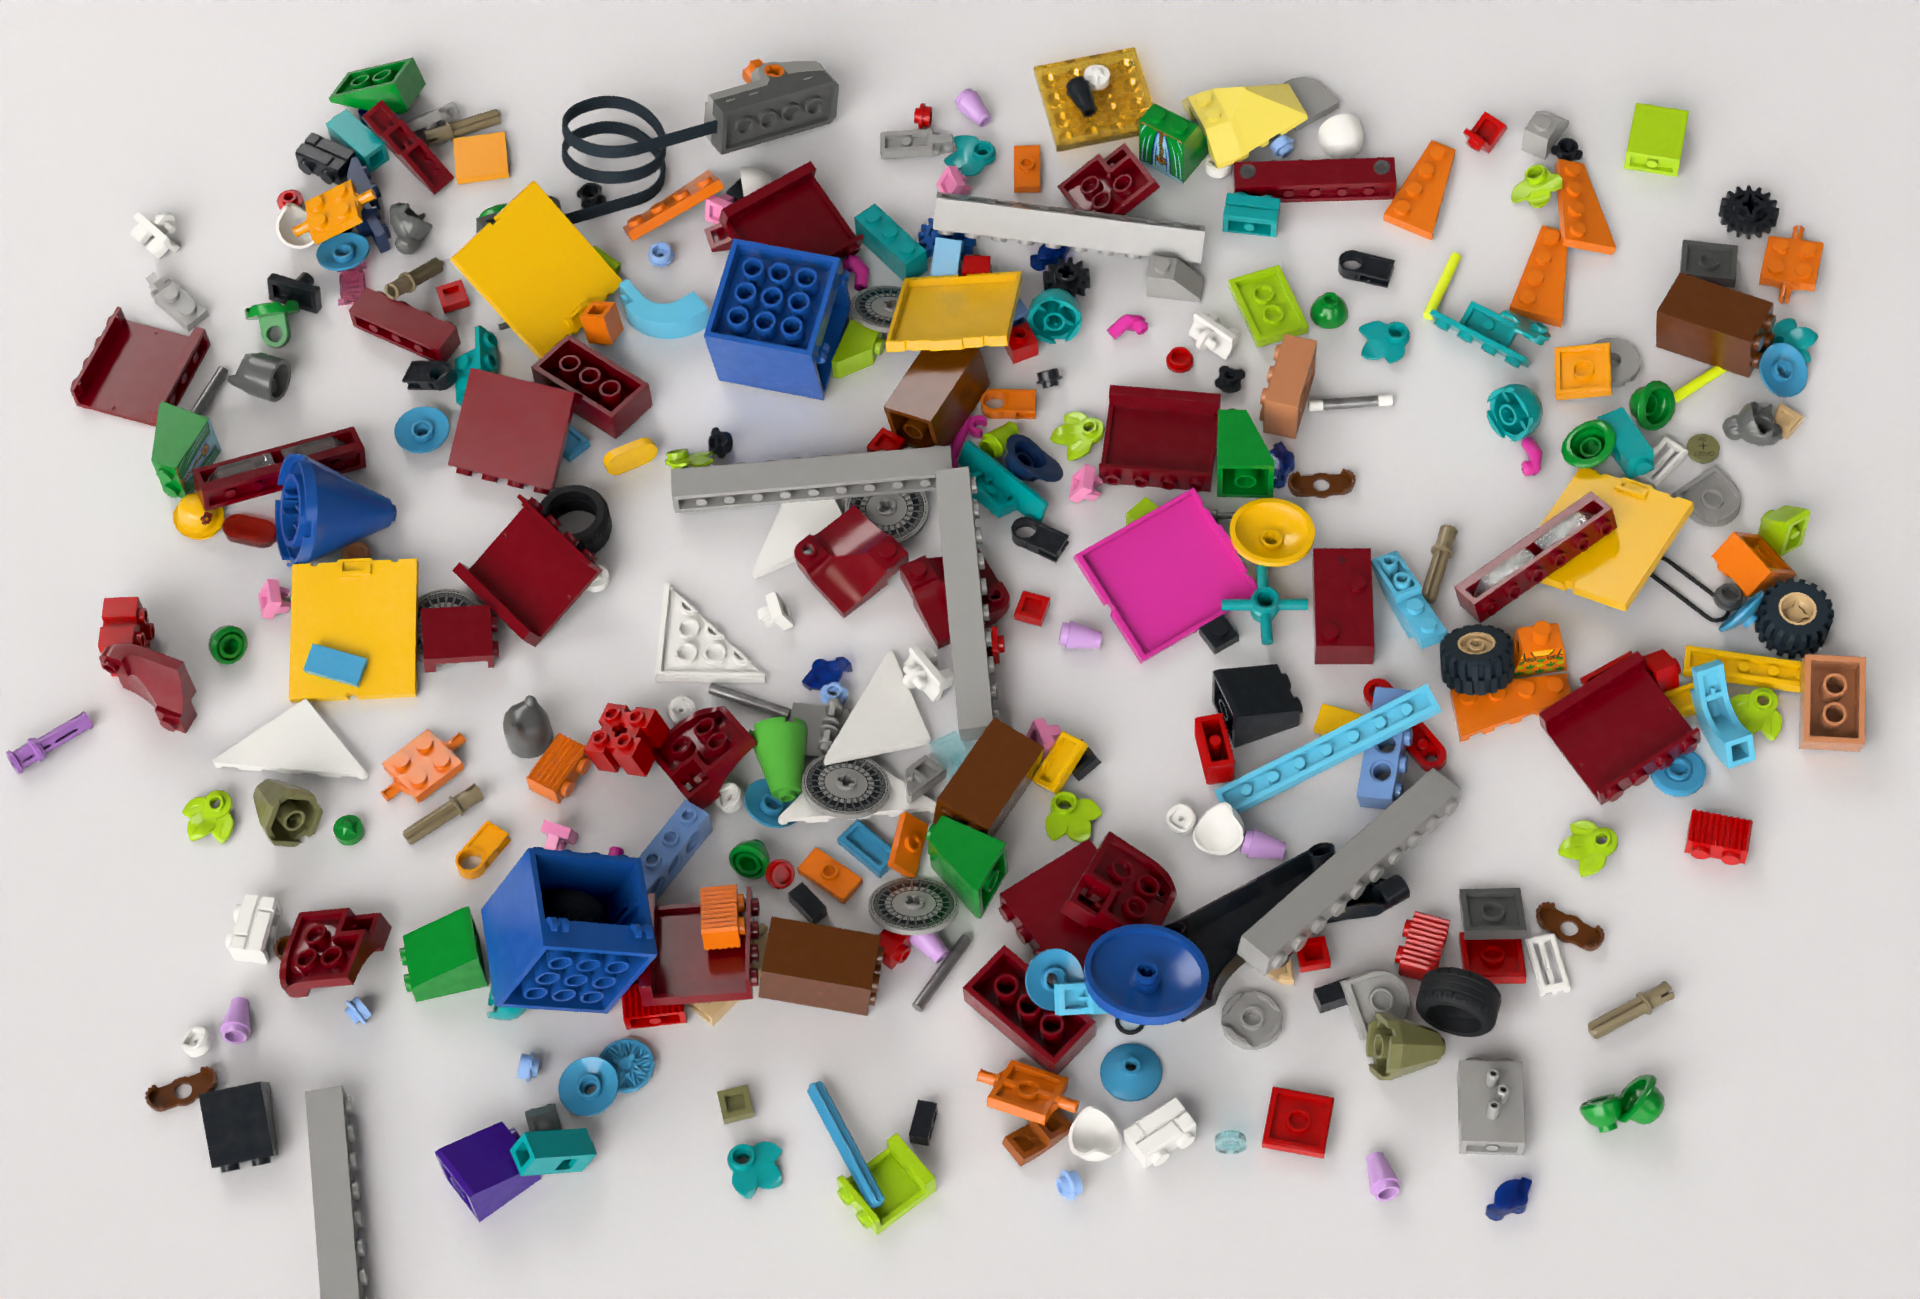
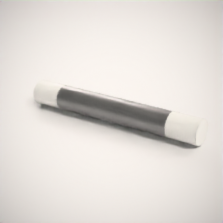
(1350, 402)

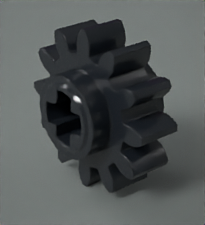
(1067, 277)

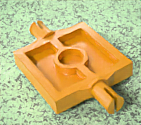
(333, 212)

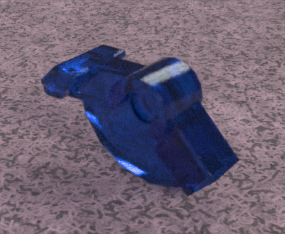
(1048, 255)
(1284, 464)
(825, 672)
(1509, 1198)

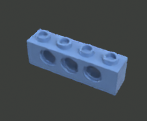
(1376, 792)
(674, 846)

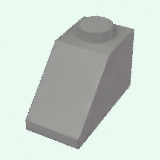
(1543, 133)
(1172, 280)

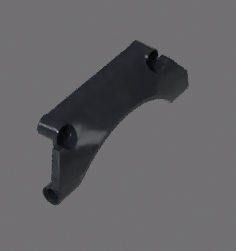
(1221, 923)

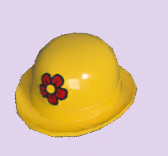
(194, 521)

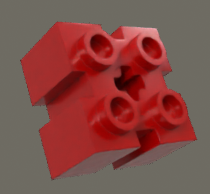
(125, 623)
(626, 739)

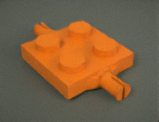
(1791, 264)
(423, 766)
(1027, 1092)

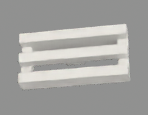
(1665, 473)
(1552, 986)

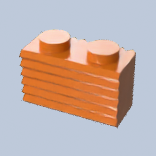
(559, 769)
(721, 917)

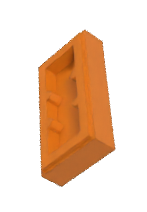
(1027, 169)
(907, 845)
(830, 875)

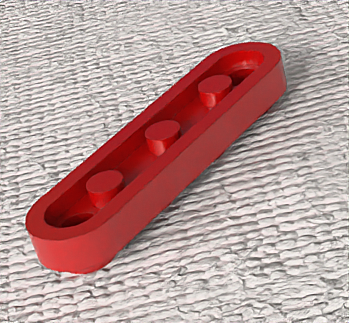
(1424, 741)

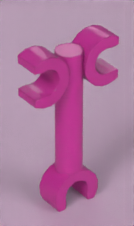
(969, 426)

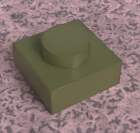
(735, 1104)

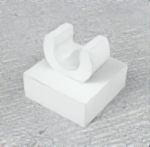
(776, 612)

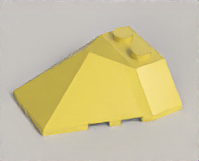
(1243, 118)

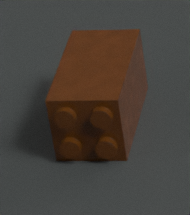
(1715, 325)
(937, 396)
(990, 779)
(821, 966)

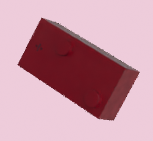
(610, 393)
(1342, 606)
(1002, 999)

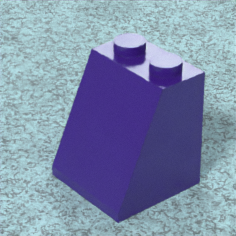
(484, 1169)

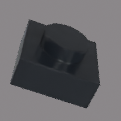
(1218, 634)
(1086, 764)

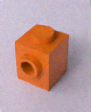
(601, 323)

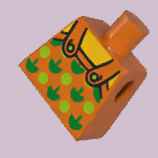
(1538, 650)

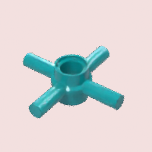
(1260, 613)

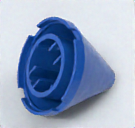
(324, 510)

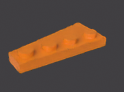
(1421, 195)
(675, 204)
(1580, 212)
(1543, 280)
(1508, 705)

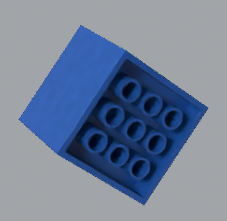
(778, 318)
(561, 960)

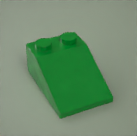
(393, 82)

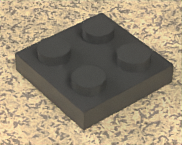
(1710, 262)
(1492, 914)

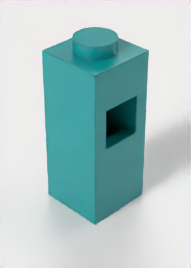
(353, 134)
(1630, 448)
(553, 1151)

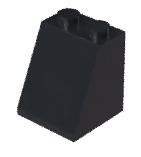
(1255, 702)
(239, 1125)

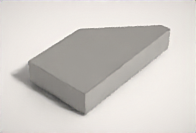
(922, 777)

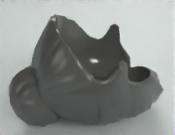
(408, 227)
(1753, 426)

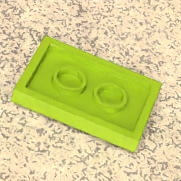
(1268, 306)

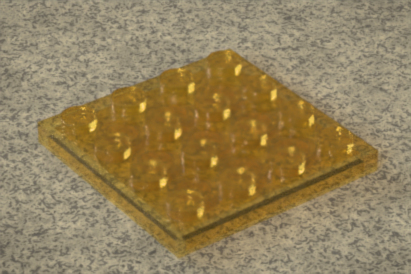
(1117, 105)

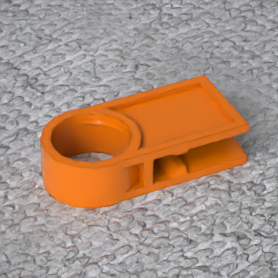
(1017, 404)

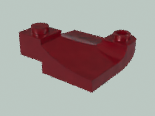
(1109, 183)
(850, 560)
(926, 586)
(155, 678)
(703, 753)
(1120, 888)
(329, 949)

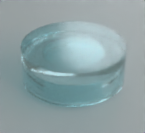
(1230, 1142)

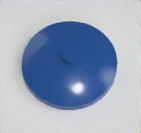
(1146, 974)

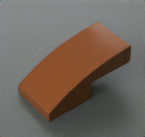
(1036, 1138)

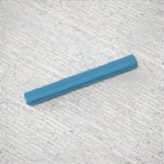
(846, 1145)

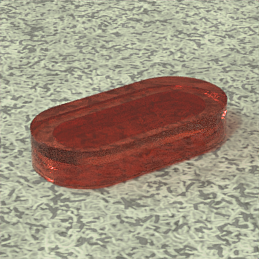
(249, 531)

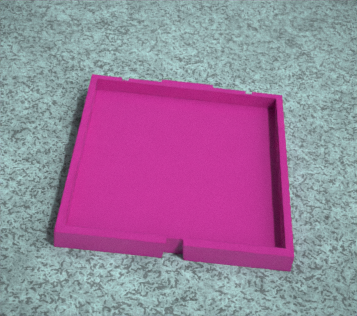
(1166, 574)

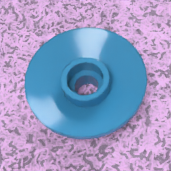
(343, 251)
(1791, 369)
(419, 422)
(1744, 614)
(763, 806)
(1064, 969)
(582, 1075)
(1134, 1084)

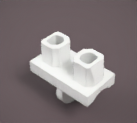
(161, 242)
(1214, 336)
(922, 672)

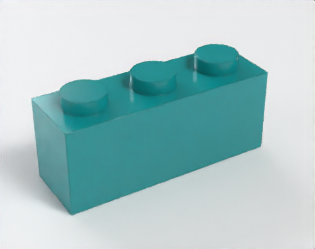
(891, 243)

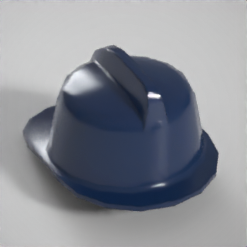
(1029, 461)

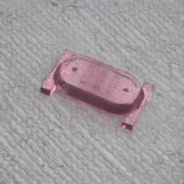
(351, 284)

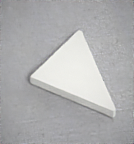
(789, 528)
(695, 649)
(881, 720)
(293, 745)
(896, 804)

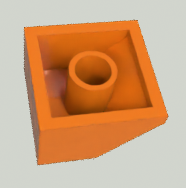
(1751, 563)

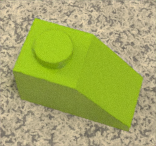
(856, 349)
(1784, 528)

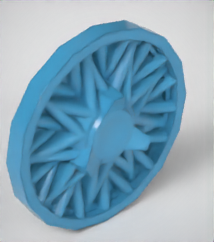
(1682, 777)
(631, 1062)

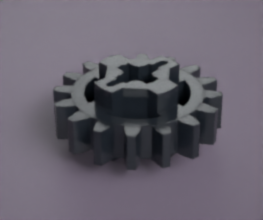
(1748, 212)

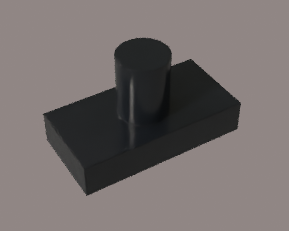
(302, 290)

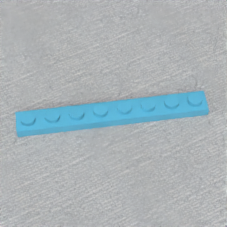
(1329, 750)

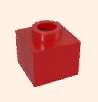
(976, 264)
(1021, 343)
(1663, 669)
(896, 948)

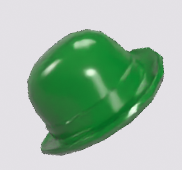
(1653, 405)
(1589, 444)
(1642, 1101)

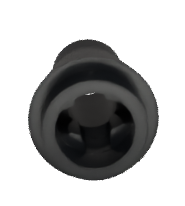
(1081, 94)

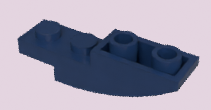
(370, 212)

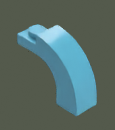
(663, 320)
(1716, 717)

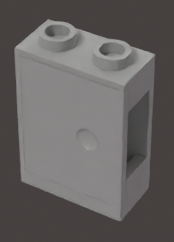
(1491, 1107)

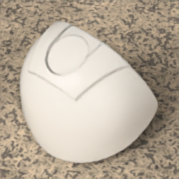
(1341, 136)
(753, 179)
(288, 217)
(1219, 830)
(1094, 1135)

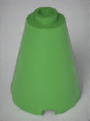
(781, 755)

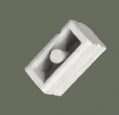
(254, 928)
(1160, 1133)

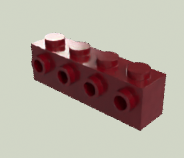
(404, 326)

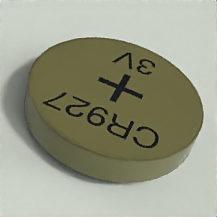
(1703, 448)

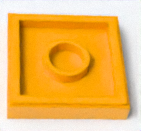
(481, 158)
(1583, 371)

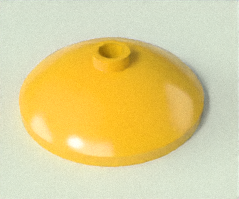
(1272, 532)

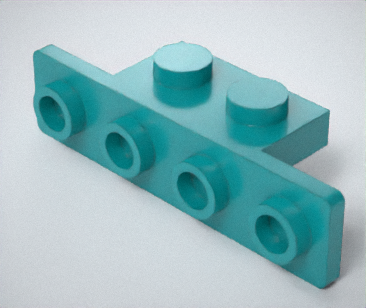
(1486, 328)
(482, 358)
(998, 487)

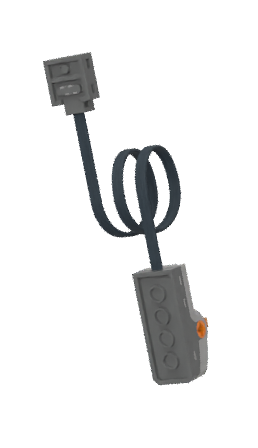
(772, 105)

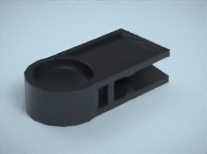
(1373, 269)
(425, 375)
(1044, 542)

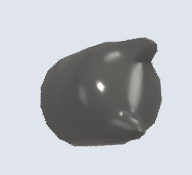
(256, 376)
(527, 729)

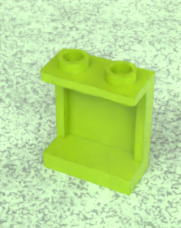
(1656, 139)
(900, 1178)

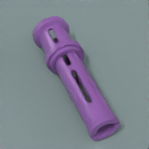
(37, 749)

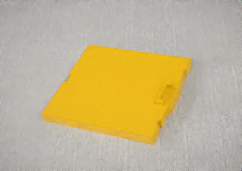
(536, 270)
(954, 312)
(1622, 561)
(362, 611)

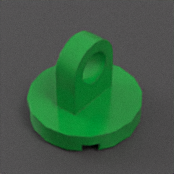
(273, 315)

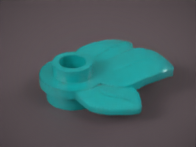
(971, 155)
(1533, 331)
(1800, 338)
(1381, 340)
(758, 1171)

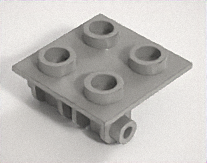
(822, 724)

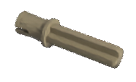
(462, 127)
(409, 281)
(1441, 553)
(454, 807)
(1631, 1010)

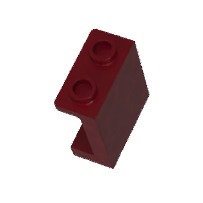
(458, 635)

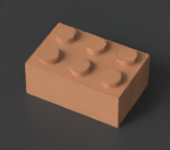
(1288, 386)
(1832, 703)

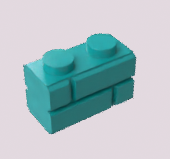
(1251, 214)

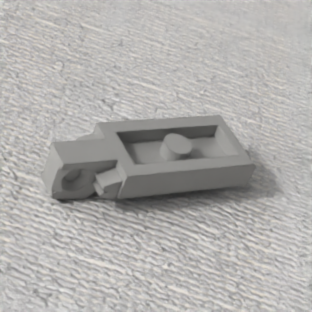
(428, 120)
(914, 143)
(176, 302)

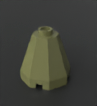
(286, 812)
(1401, 1046)

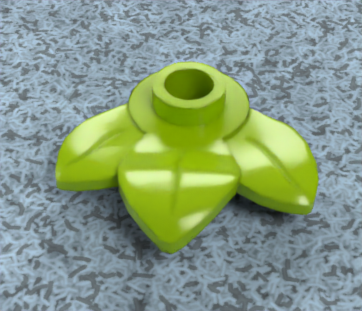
(1537, 186)
(1076, 435)
(681, 458)
(1757, 716)
(208, 819)
(1072, 821)
(1584, 846)

